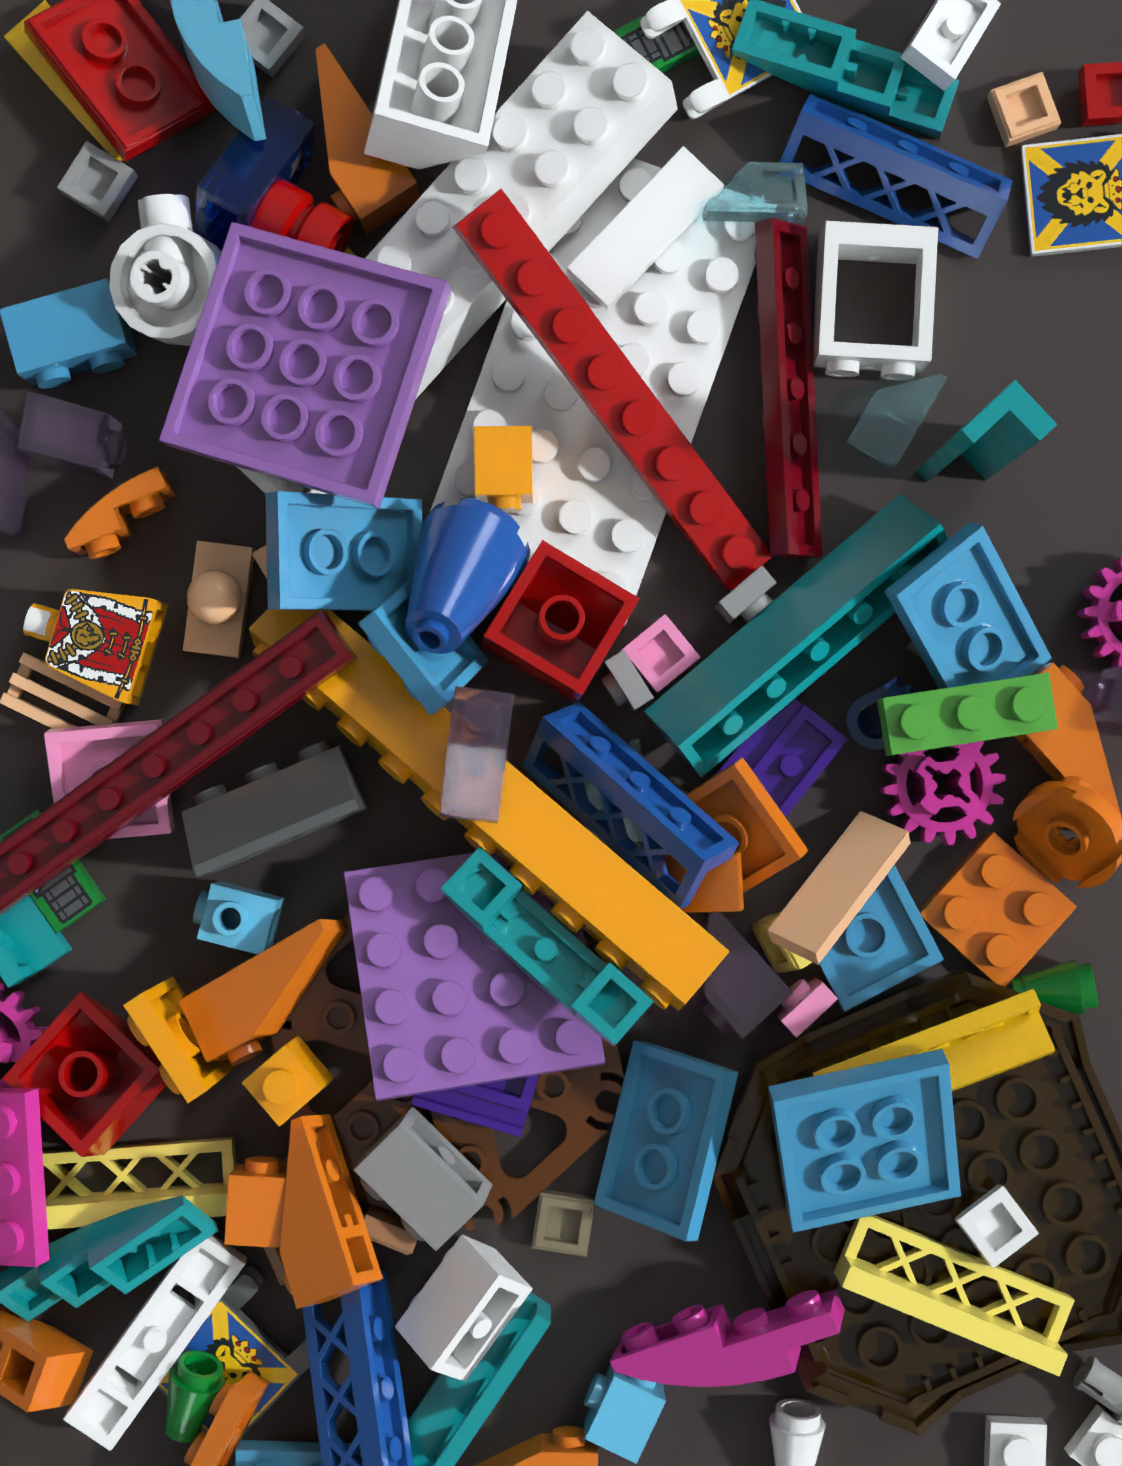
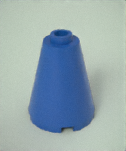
(461, 572)

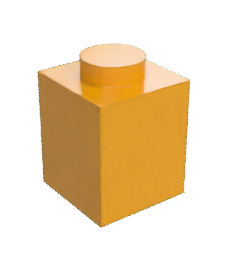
(504, 466)
(288, 1080)

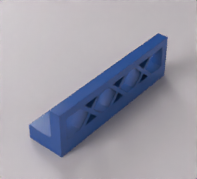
(902, 156)
(630, 790)
(372, 1379)

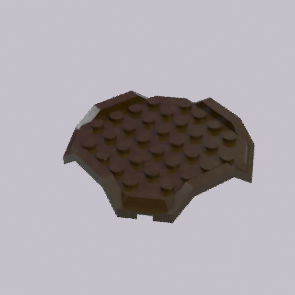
(1031, 1129)

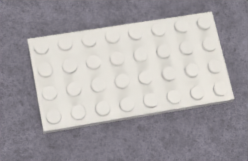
(672, 333)

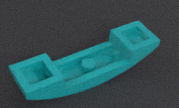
(545, 948)

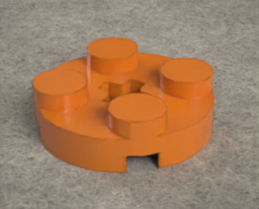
(1085, 812)

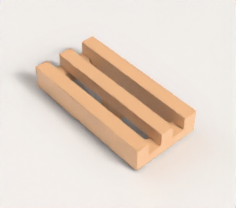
(20, 681)

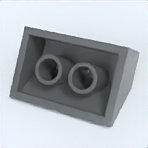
(272, 808)

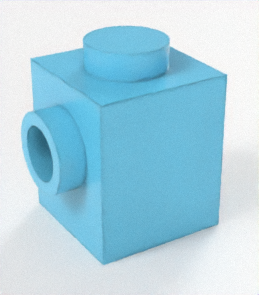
(238, 917)
(622, 1413)

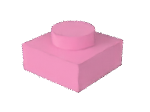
(661, 653)
(805, 1004)

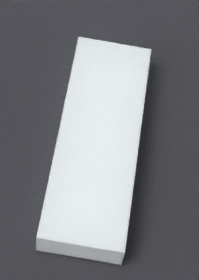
(644, 228)

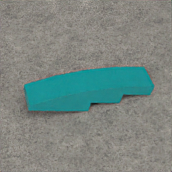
(838, 67)
(111, 1251)

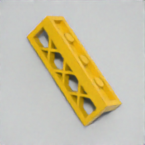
(974, 1043)

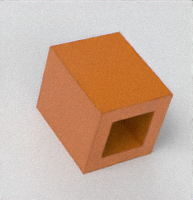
(255, 1203)

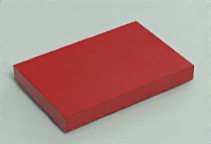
(120, 70)

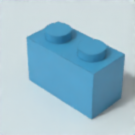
(67, 335)

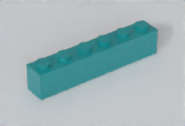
(794, 637)

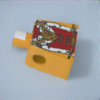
(100, 639)

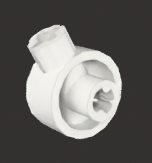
(163, 271)

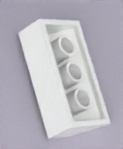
(440, 81)

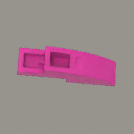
(709, 1351)

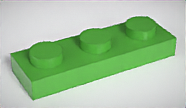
(967, 714)

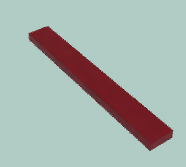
(171, 756)

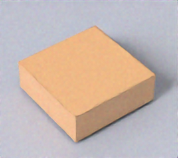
(1023, 109)

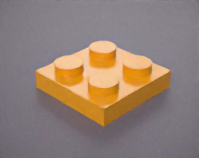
(161, 1023)

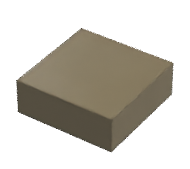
(563, 1222)

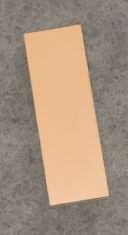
(839, 887)

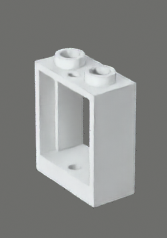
(874, 244)

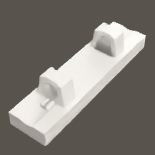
(153, 1341)

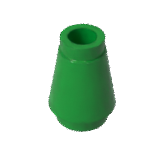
(1063, 986)
(191, 1390)

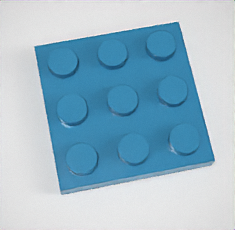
(866, 1140)

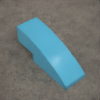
(221, 63)

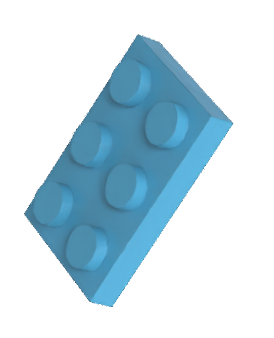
(338, 551)
(967, 614)
(666, 1140)

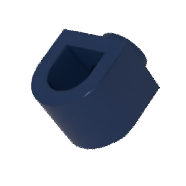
(863, 714)

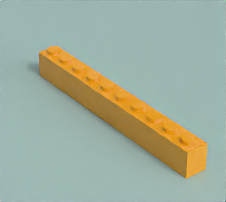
(533, 833)

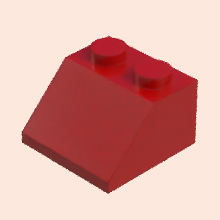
(559, 621)
(89, 1076)

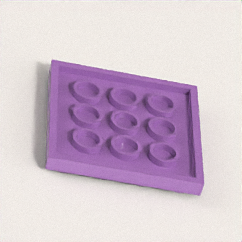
(305, 364)
(443, 997)

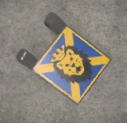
(245, 1346)

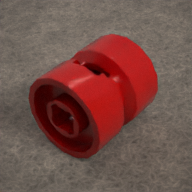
(291, 213)

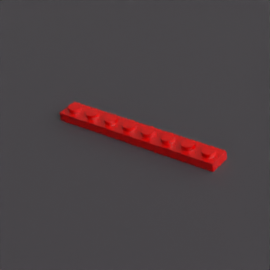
(612, 389)

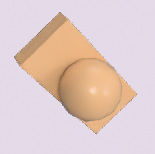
(218, 599)

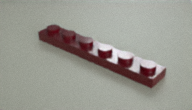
(788, 389)

